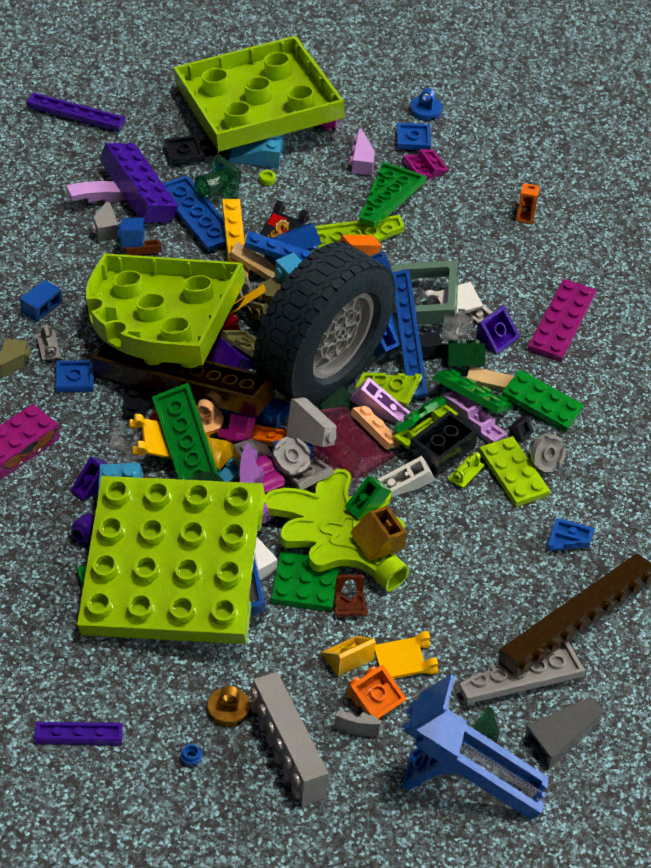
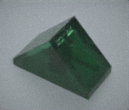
(487, 725)

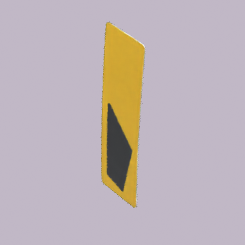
(248, 298)

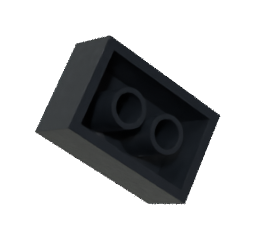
(443, 442)

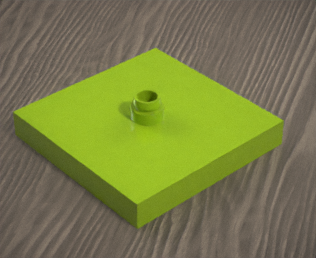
(258, 93)

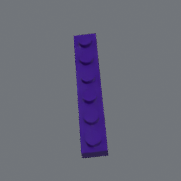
(75, 112)

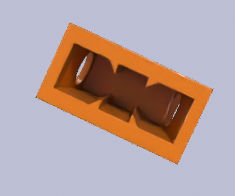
(528, 199)

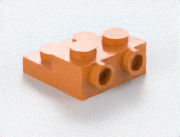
(375, 692)

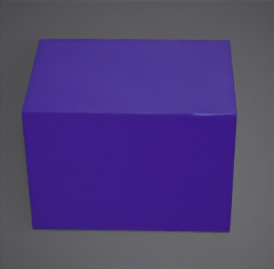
(497, 330)
(227, 354)

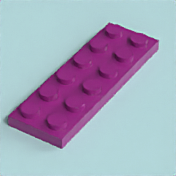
(562, 320)

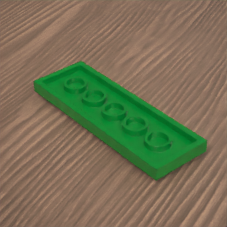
(184, 432)

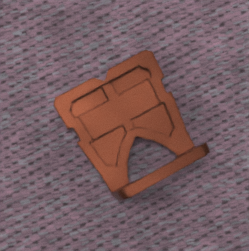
(355, 606)

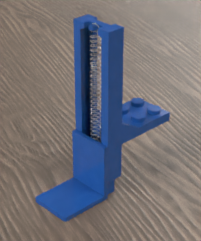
(438, 742)

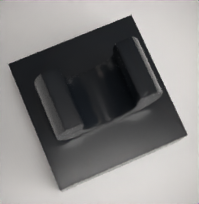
(521, 428)

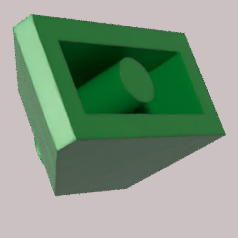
(367, 497)

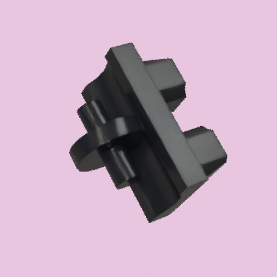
(208, 147)

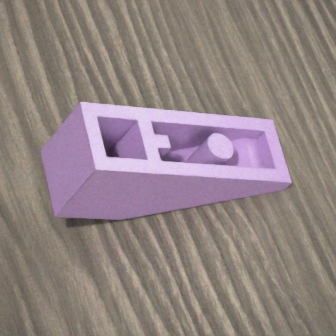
(379, 401)

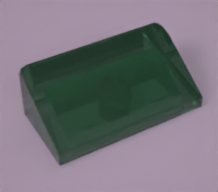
(338, 399)

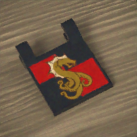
(281, 223)

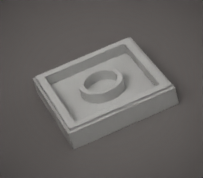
(314, 473)

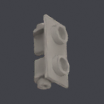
(48, 343)

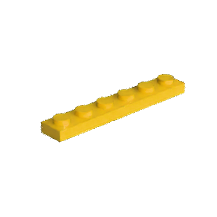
(233, 226)

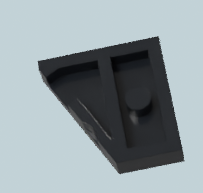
(137, 401)

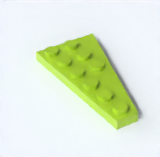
(387, 228)

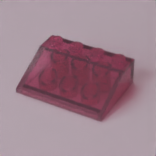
(354, 446)

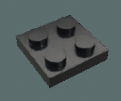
(184, 150)

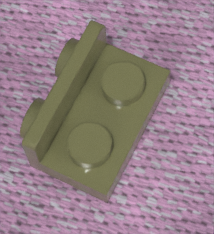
(256, 310)

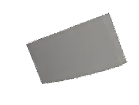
(363, 726)

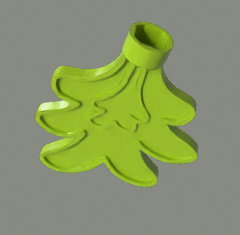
(326, 527)

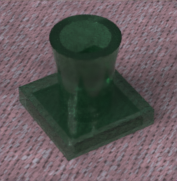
(223, 179)

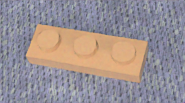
(375, 427)

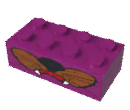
(25, 437)

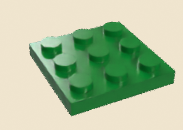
(301, 586)

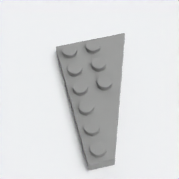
(497, 681)

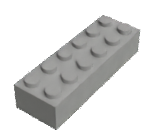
(289, 739)

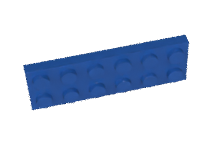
(197, 213)

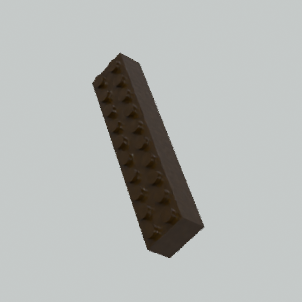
(219, 383)

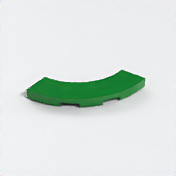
(412, 417)

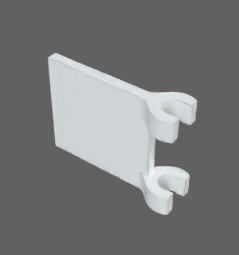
(467, 297)

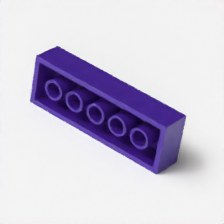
(138, 182)

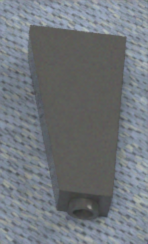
(563, 730)

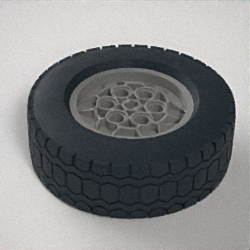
(324, 322)

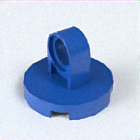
(426, 106)

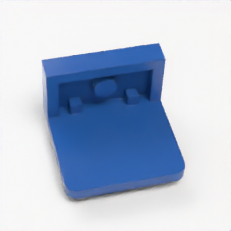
(273, 414)

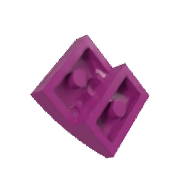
(425, 163)

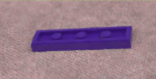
(78, 733)

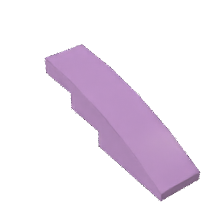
(95, 191)
(474, 416)

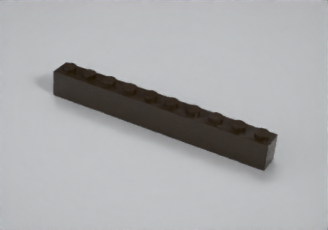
(575, 615)

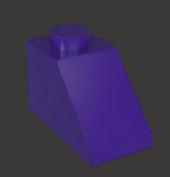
(88, 480)

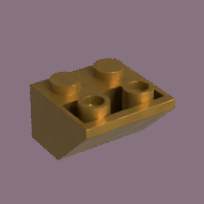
(379, 534)

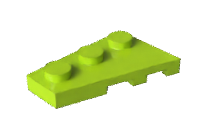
(398, 386)

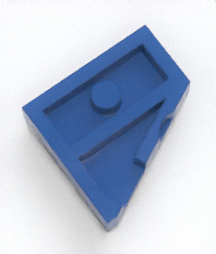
(569, 535)

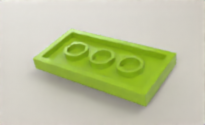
(514, 471)

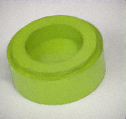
(267, 177)

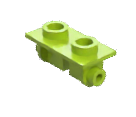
(467, 470)

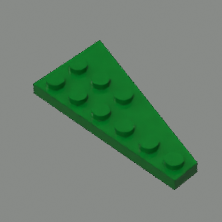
(389, 192)

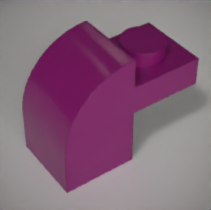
(239, 429)

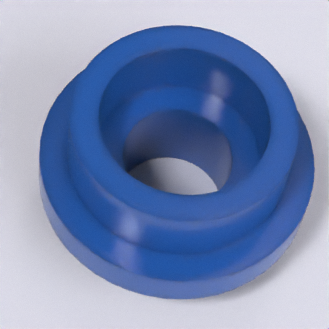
(191, 749)

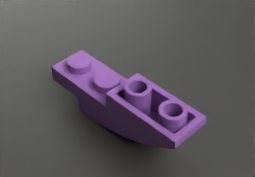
(251, 472)

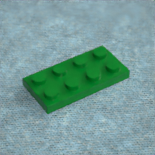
(469, 389)
(542, 400)

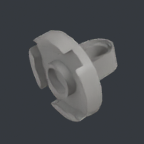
(547, 452)
(291, 456)

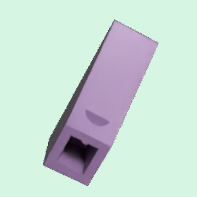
(364, 155)

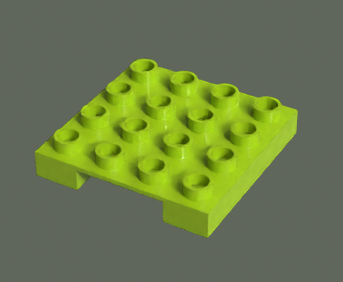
(171, 560)

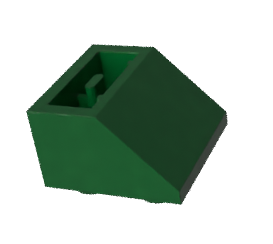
(464, 354)

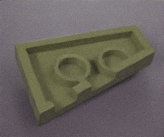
(239, 339)

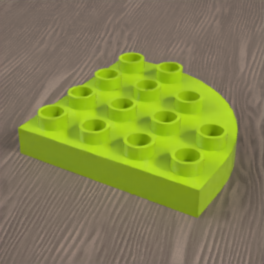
(162, 305)

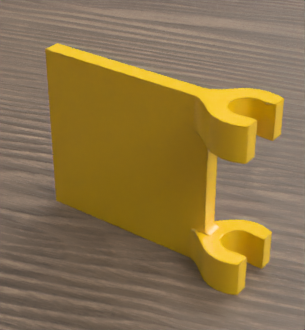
(153, 441)
(405, 657)

